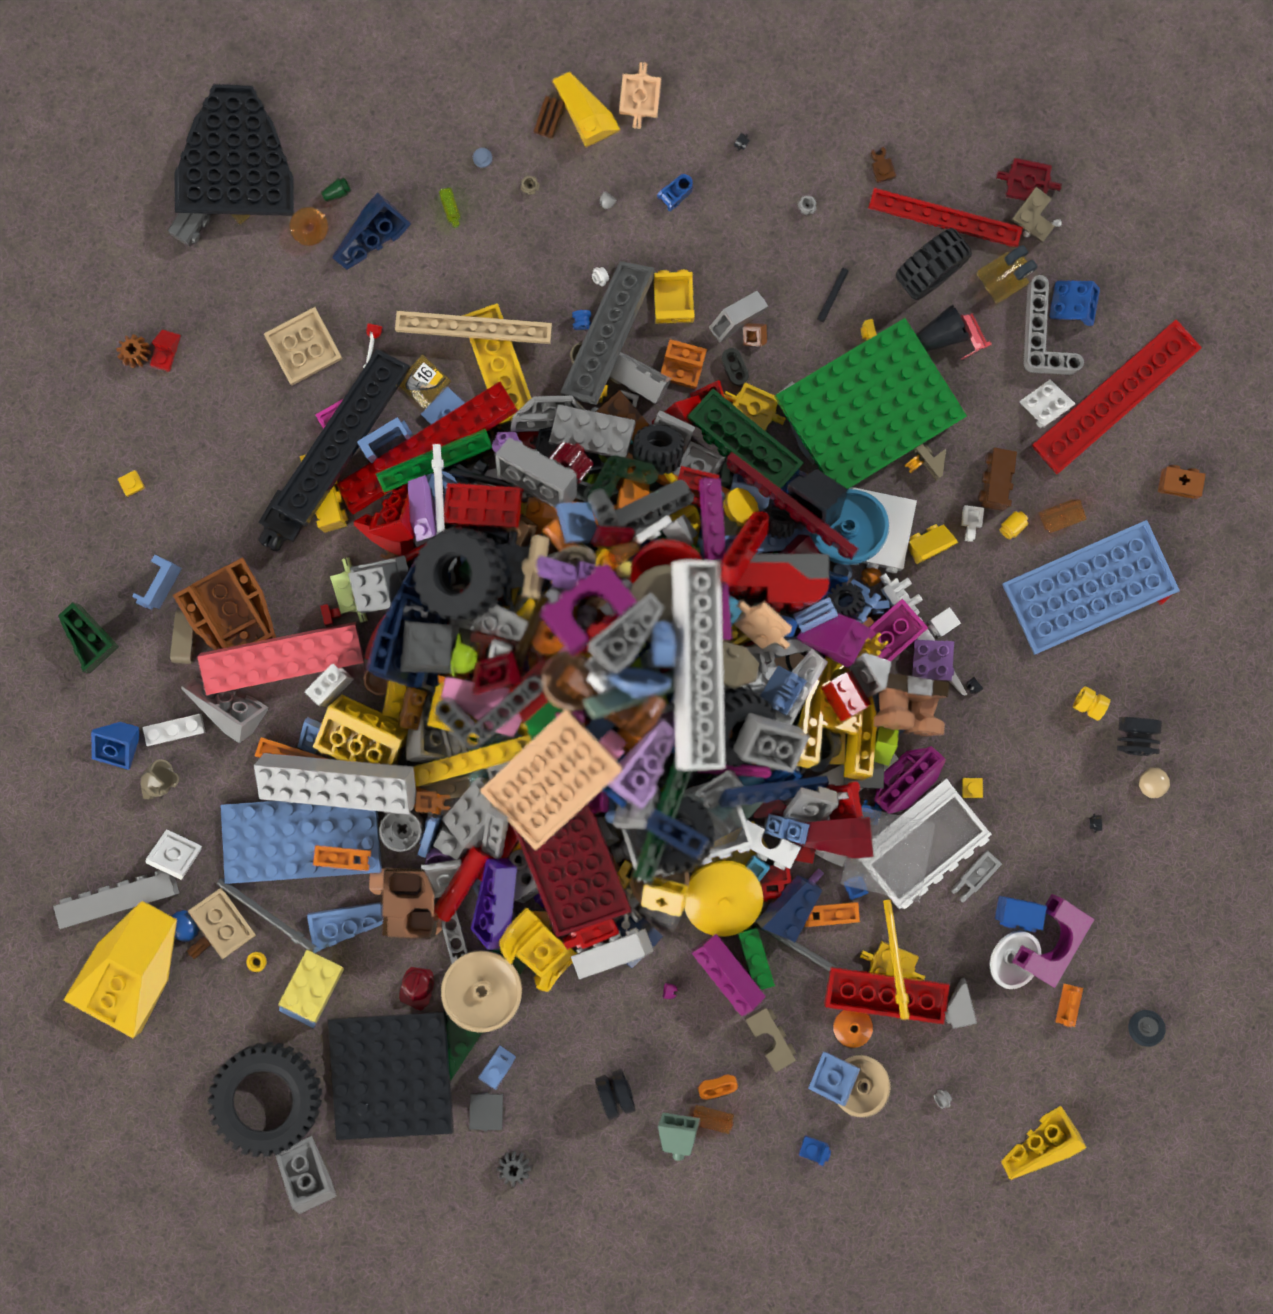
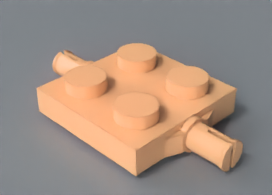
(640, 95)
(762, 625)

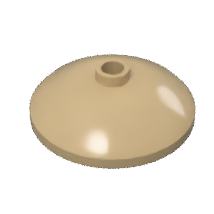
(870, 1101)

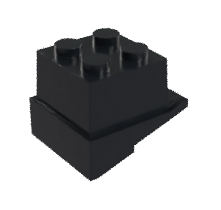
(819, 496)

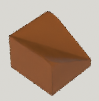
(755, 334)

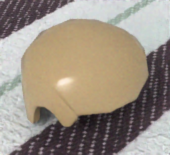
(1154, 782)

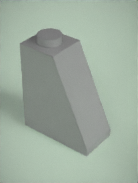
(737, 316)

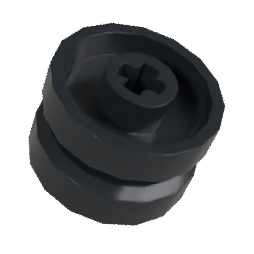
(616, 1094)

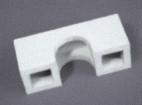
(782, 854)

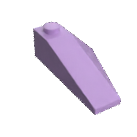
(644, 765)

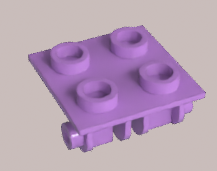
(933, 660)

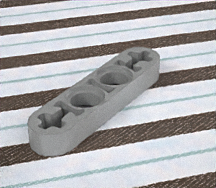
(451, 934)

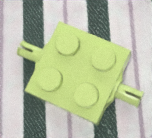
(344, 592)

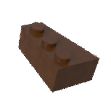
(998, 479)

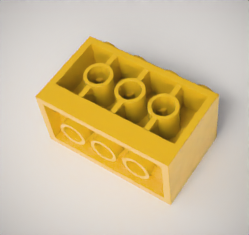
(360, 734)

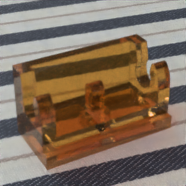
(1062, 515)

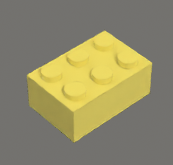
(311, 986)

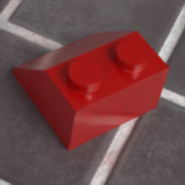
(846, 696)

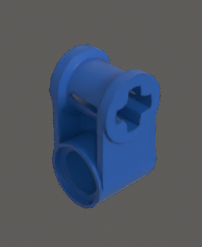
(673, 194)

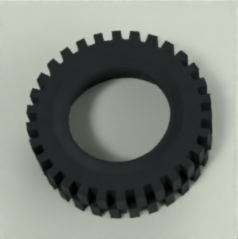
(298, 1077)

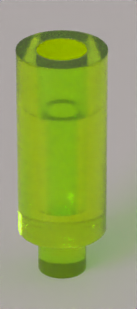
(450, 206)

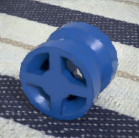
(581, 319)

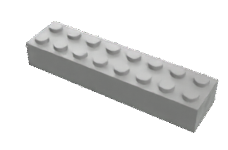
(336, 783)

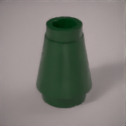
(336, 189)

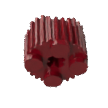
(572, 457)

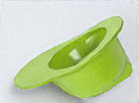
(463, 658)

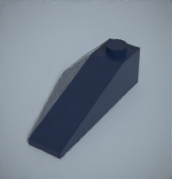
(373, 227)

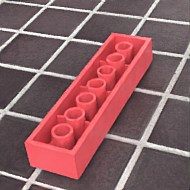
(280, 658)

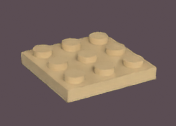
(303, 346)

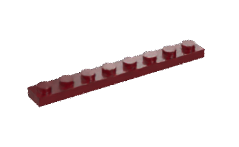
(796, 510)

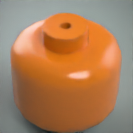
(871, 576)

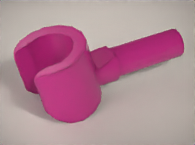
(579, 715)

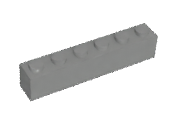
(113, 900)

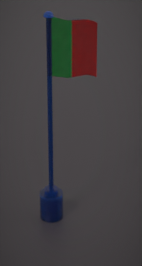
(540, 711)

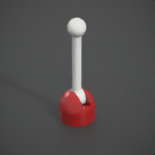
(373, 331)

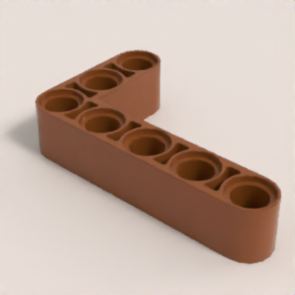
(631, 719)

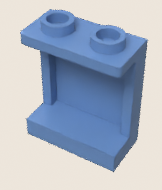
(383, 436)
(161, 585)

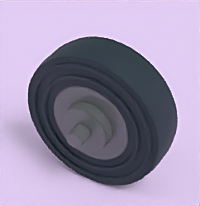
(1146, 1028)

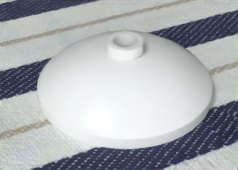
(1001, 965)

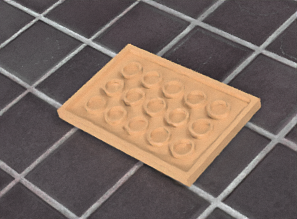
(551, 779)

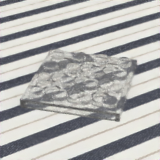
(899, 857)

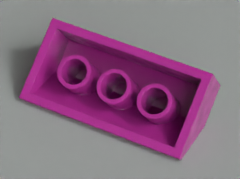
(728, 974)

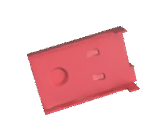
(973, 333)

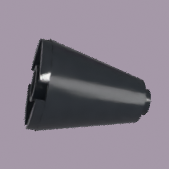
(943, 330)

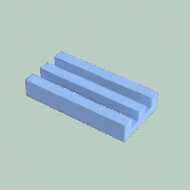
(814, 612)

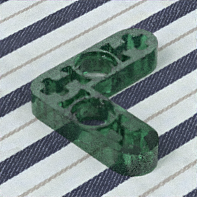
(620, 471)

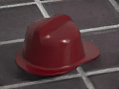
(417, 987)

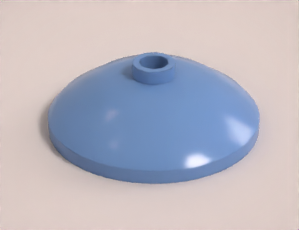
(640, 682)

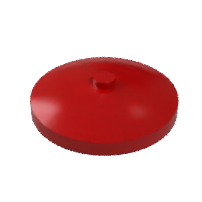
(661, 553)

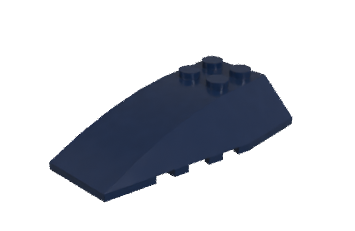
(387, 645)

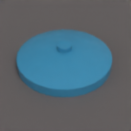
(862, 524)

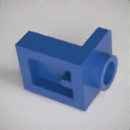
(815, 1150)

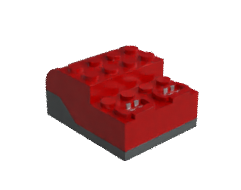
(784, 581)

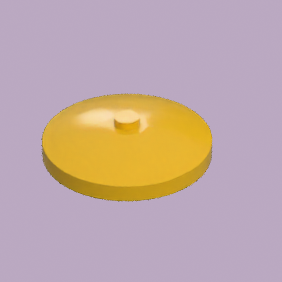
(723, 898)

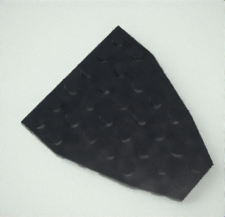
(233, 159)

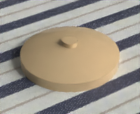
(481, 991)

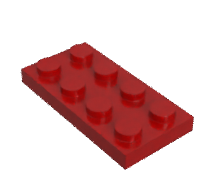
(482, 505)

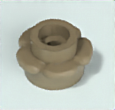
(529, 180)

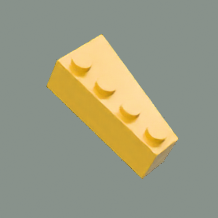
(330, 511)

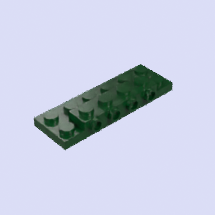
(737, 433)

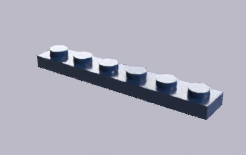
(769, 792)

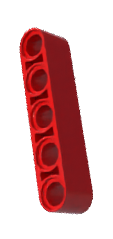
(744, 547)

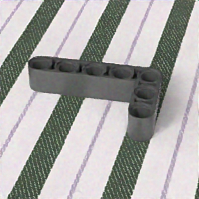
(644, 510)
(493, 715)

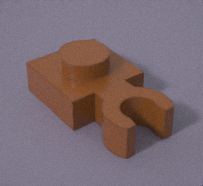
(429, 802)

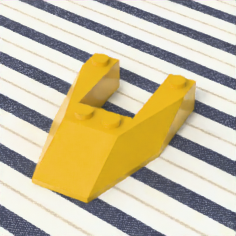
(859, 727)

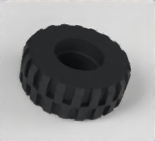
(433, 571)

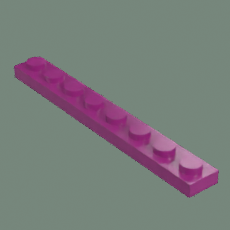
(715, 539)

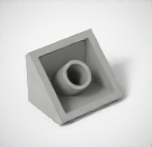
(871, 673)

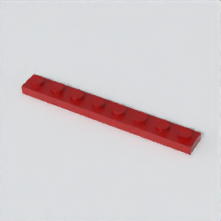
(945, 217)

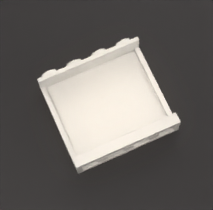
(900, 516)

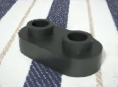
(735, 367)

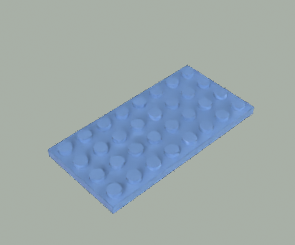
(1090, 587)
(280, 839)

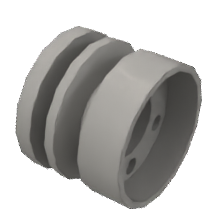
(398, 840)

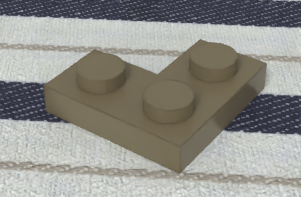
(1029, 215)

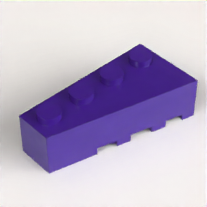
(494, 902)

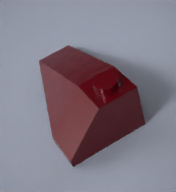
(841, 837)

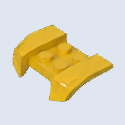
(536, 948)

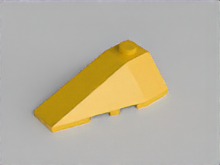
(1048, 1144)

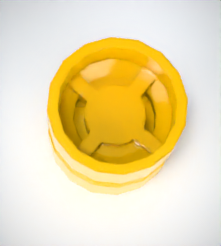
(1094, 704)

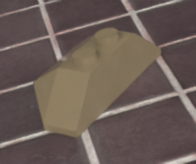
(738, 665)

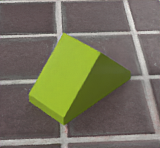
(885, 745)

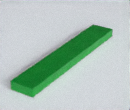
(422, 465)

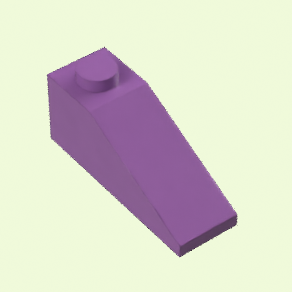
(422, 508)

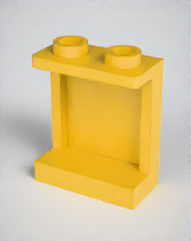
(673, 297)

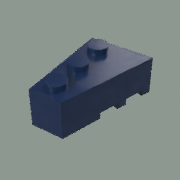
(791, 910)

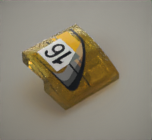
(424, 382)

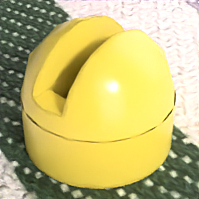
(624, 569)

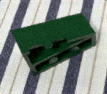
(87, 637)

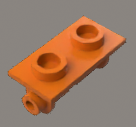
(1069, 1005)

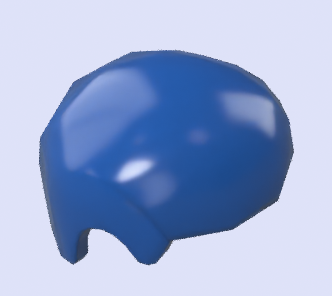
(186, 927)

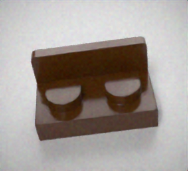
(412, 708)

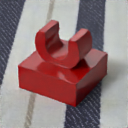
(329, 614)

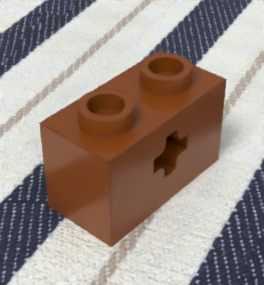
(1171, 485)

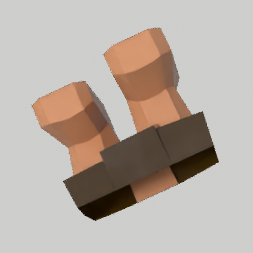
(911, 704)
(398, 909)

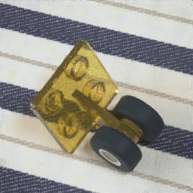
(1007, 273)

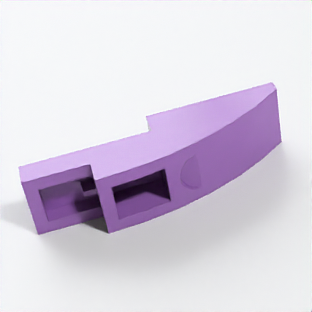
(563, 574)

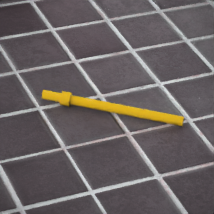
(901, 997)

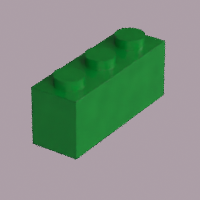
(756, 958)

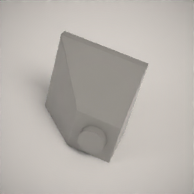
(960, 1008)

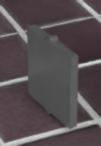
(486, 1111)

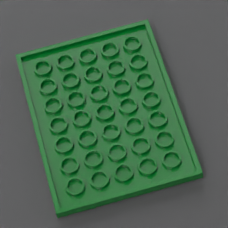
(870, 405)

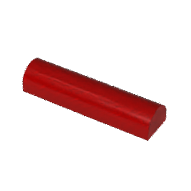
(461, 884)

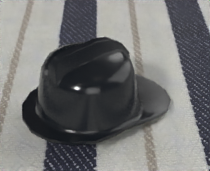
(829, 749)

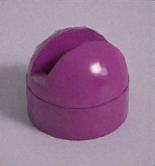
(668, 991)

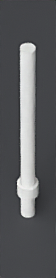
(438, 465)

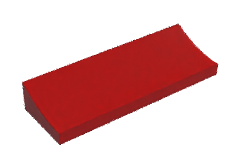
(877, 995)

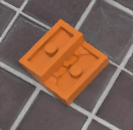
(683, 363)

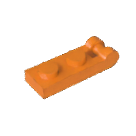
(341, 858)
(834, 914)

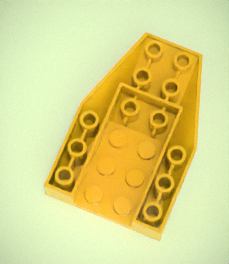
(127, 970)

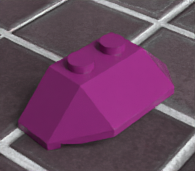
(909, 778)

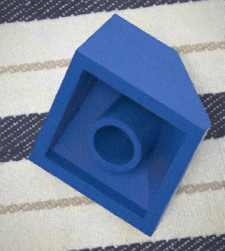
(115, 744)

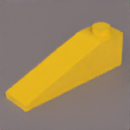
(587, 112)

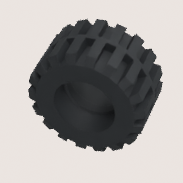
(659, 447)

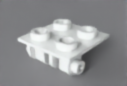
(1047, 403)

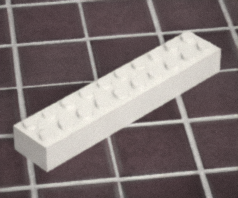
(698, 665)

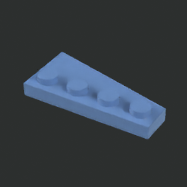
(342, 923)

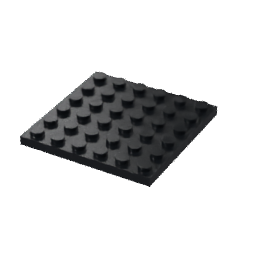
(390, 1076)

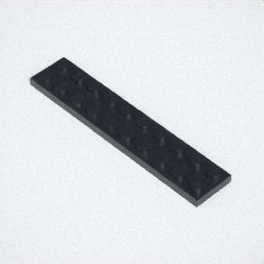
(339, 437)

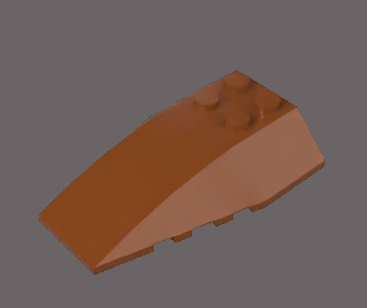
(227, 607)

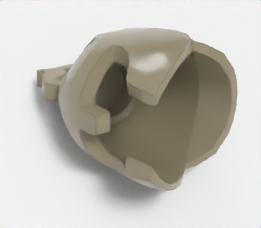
(158, 779)

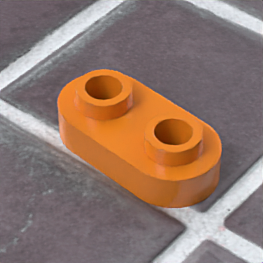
(717, 1087)

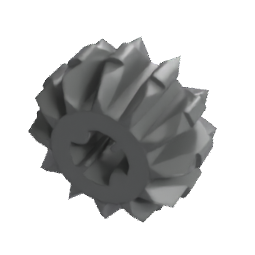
(521, 1172)

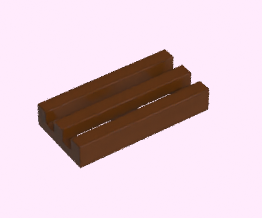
(553, 102)

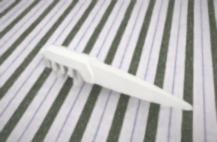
(894, 593)

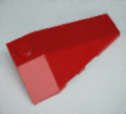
(394, 518)

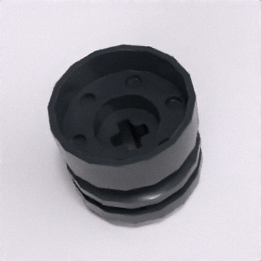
(1139, 735)

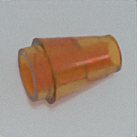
(620, 553)

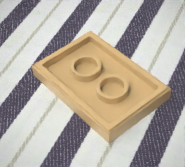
(221, 923)

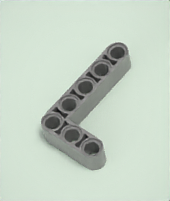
(1039, 334)

